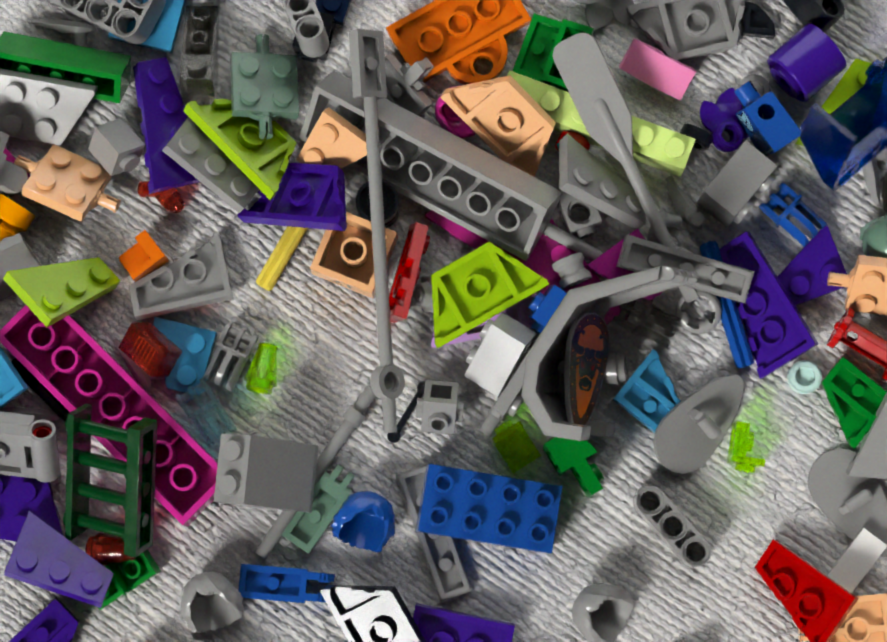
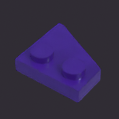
(51, 624)

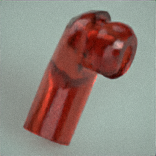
(169, 199)

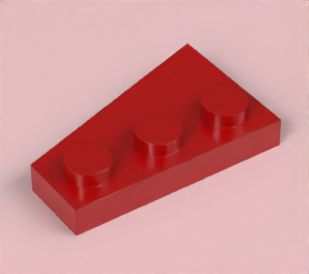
(807, 593)

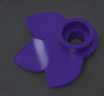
(721, 118)

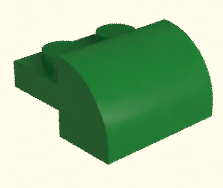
(536, 52)
(573, 456)

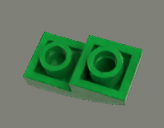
(129, 576)

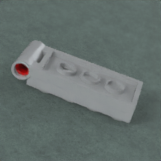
(28, 447)

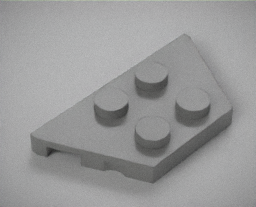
(689, 26)
(41, 106)

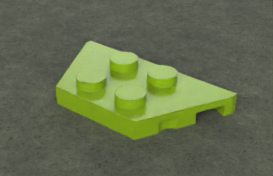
(239, 139)
(478, 289)

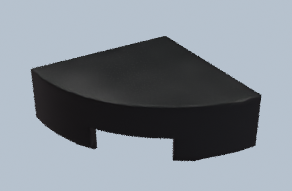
(756, 22)

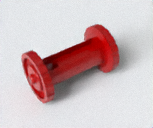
(866, 343)

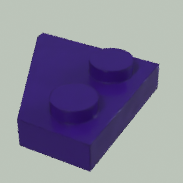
(808, 272)

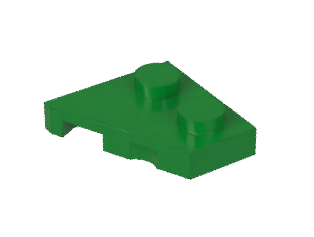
(853, 399)

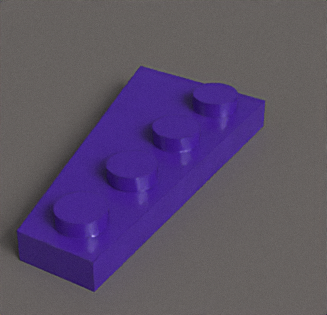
(769, 315)

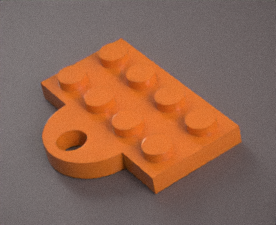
(459, 34)

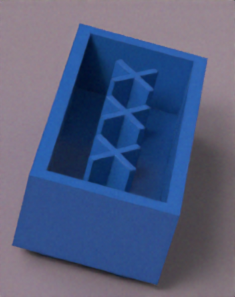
(489, 508)

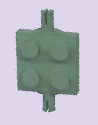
(264, 86)

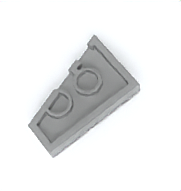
(210, 165)
(596, 184)
(187, 283)
(872, 455)

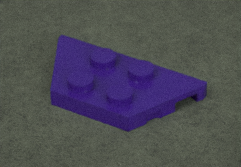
(305, 198)
(19, 497)

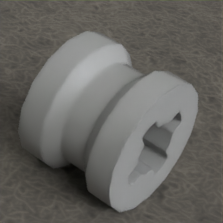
(571, 270)

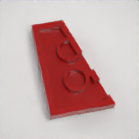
(408, 271)

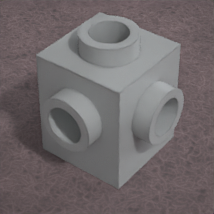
(439, 407)

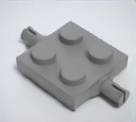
(508, 402)

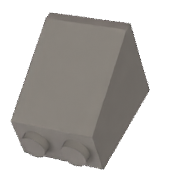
(266, 473)

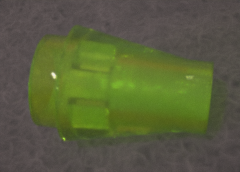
(263, 370)

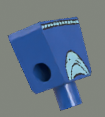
(775, 129)

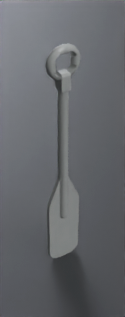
(610, 125)

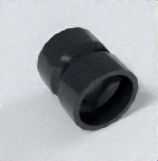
(390, 203)

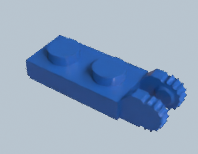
(279, 583)

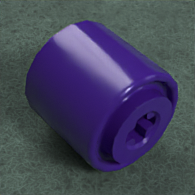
(806, 63)

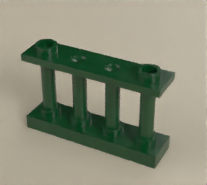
(137, 470)

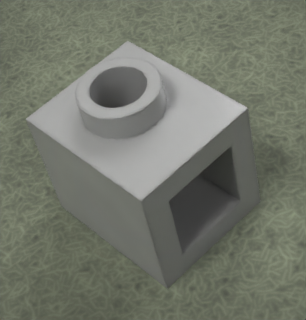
(116, 147)

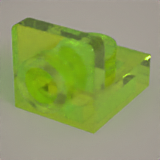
(740, 442)
(515, 445)

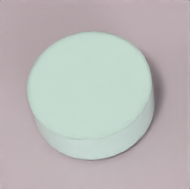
(804, 377)

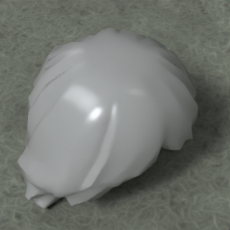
(210, 603)
(602, 611)

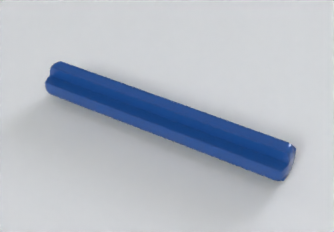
(730, 317)

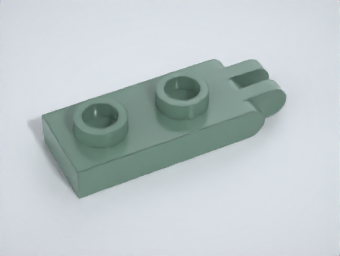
(329, 495)

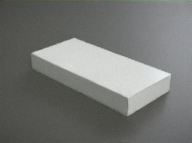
(857, 560)

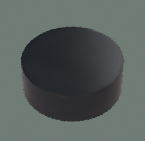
(703, 138)

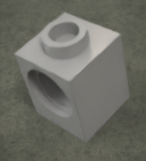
(581, 229)

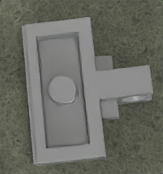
(406, 84)

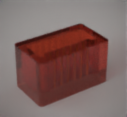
(150, 349)

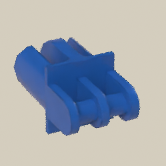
(795, 214)

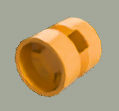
(13, 218)

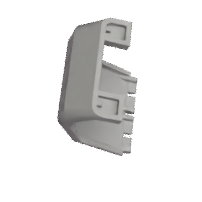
(545, 384)

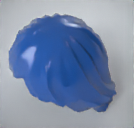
(365, 521)

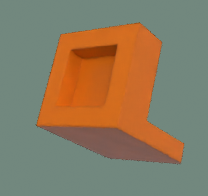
(143, 257)

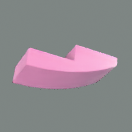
(657, 69)

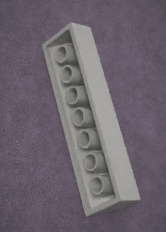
(445, 171)

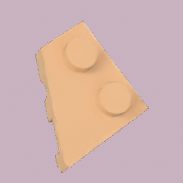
(333, 142)

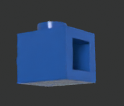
(544, 306)

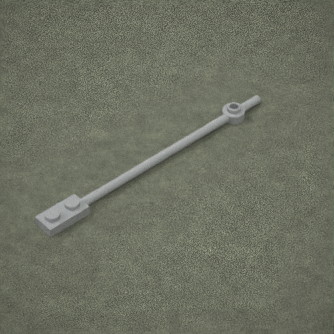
(370, 84)

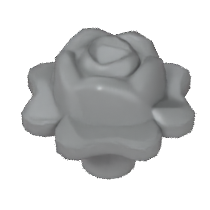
(423, 294)

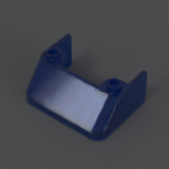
(852, 133)

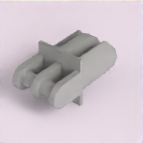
(231, 355)

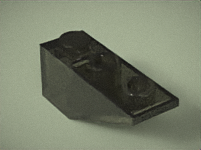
(200, 55)

